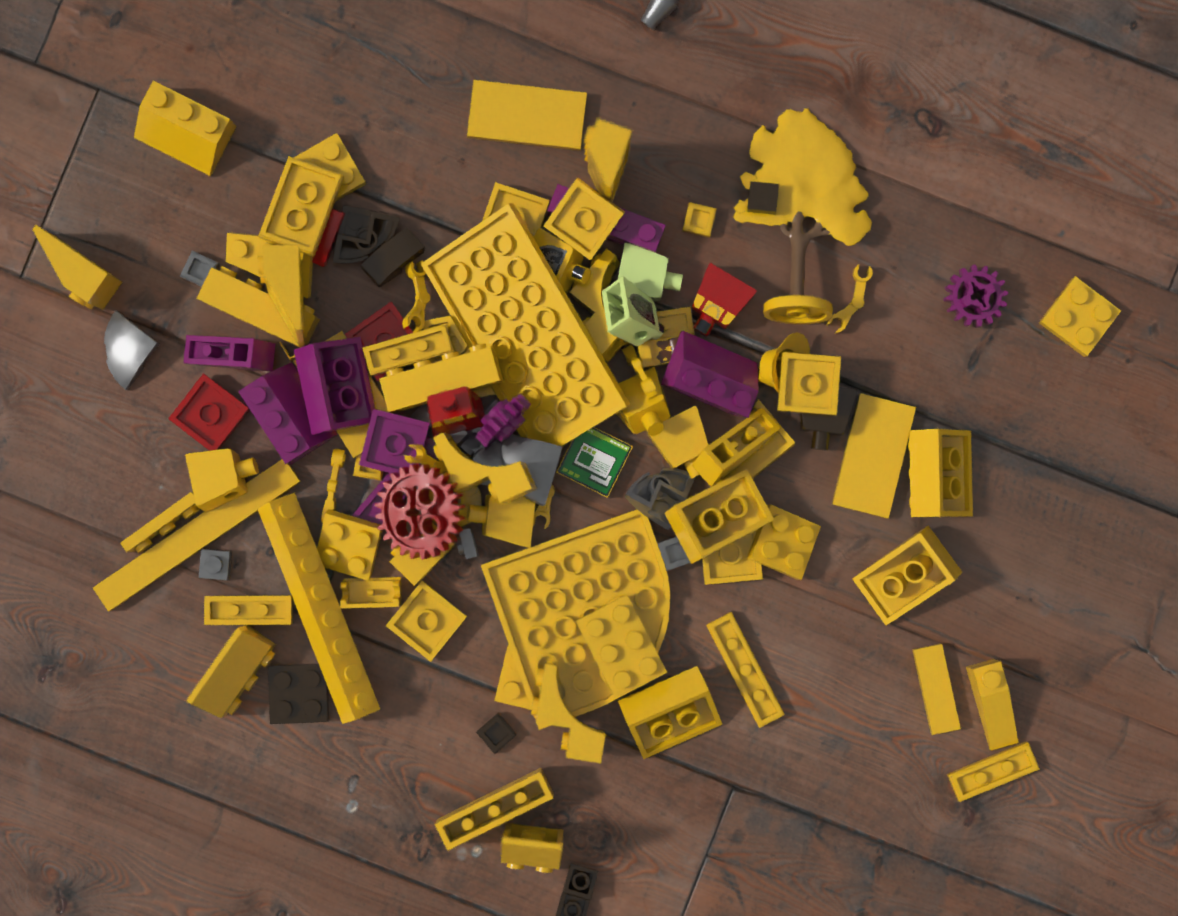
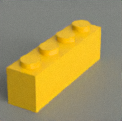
(250, 304)
(412, 387)
(494, 808)

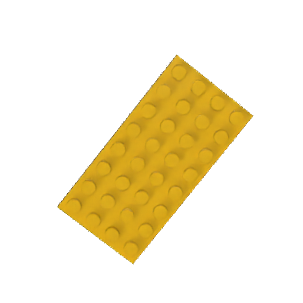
(513, 302)

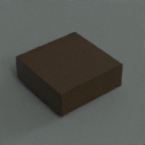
(763, 198)
(496, 733)

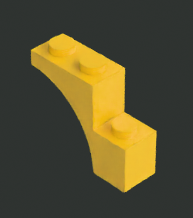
(590, 297)
(506, 481)
(582, 741)

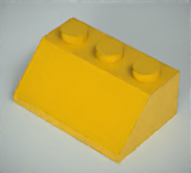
(182, 128)
(940, 473)
(232, 672)
(670, 712)

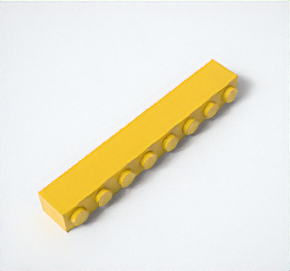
(318, 608)

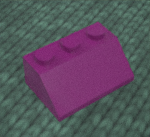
(712, 375)
(335, 385)
(281, 411)

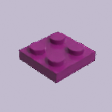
(389, 441)

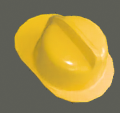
(771, 359)

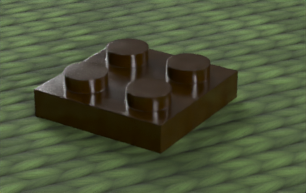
(297, 694)

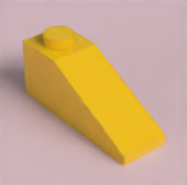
(735, 446)
(993, 703)

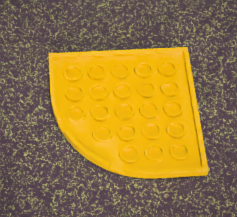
(566, 578)

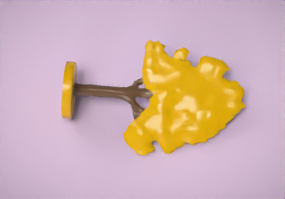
(814, 182)

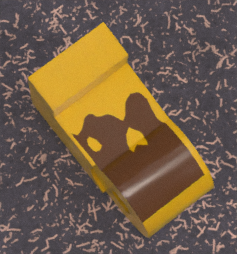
(656, 352)

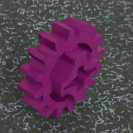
(980, 306)
(503, 420)

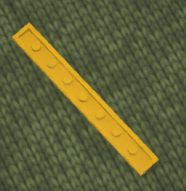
(194, 536)

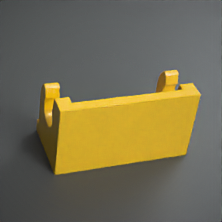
(371, 593)

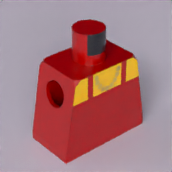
(719, 299)
(455, 411)

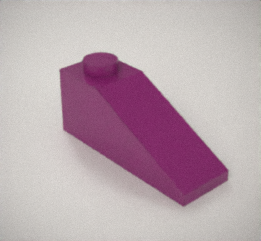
(229, 352)

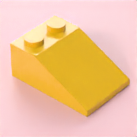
(282, 273)
(86, 280)
(719, 516)
(907, 575)
(531, 847)

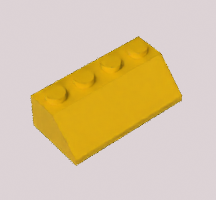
(607, 154)

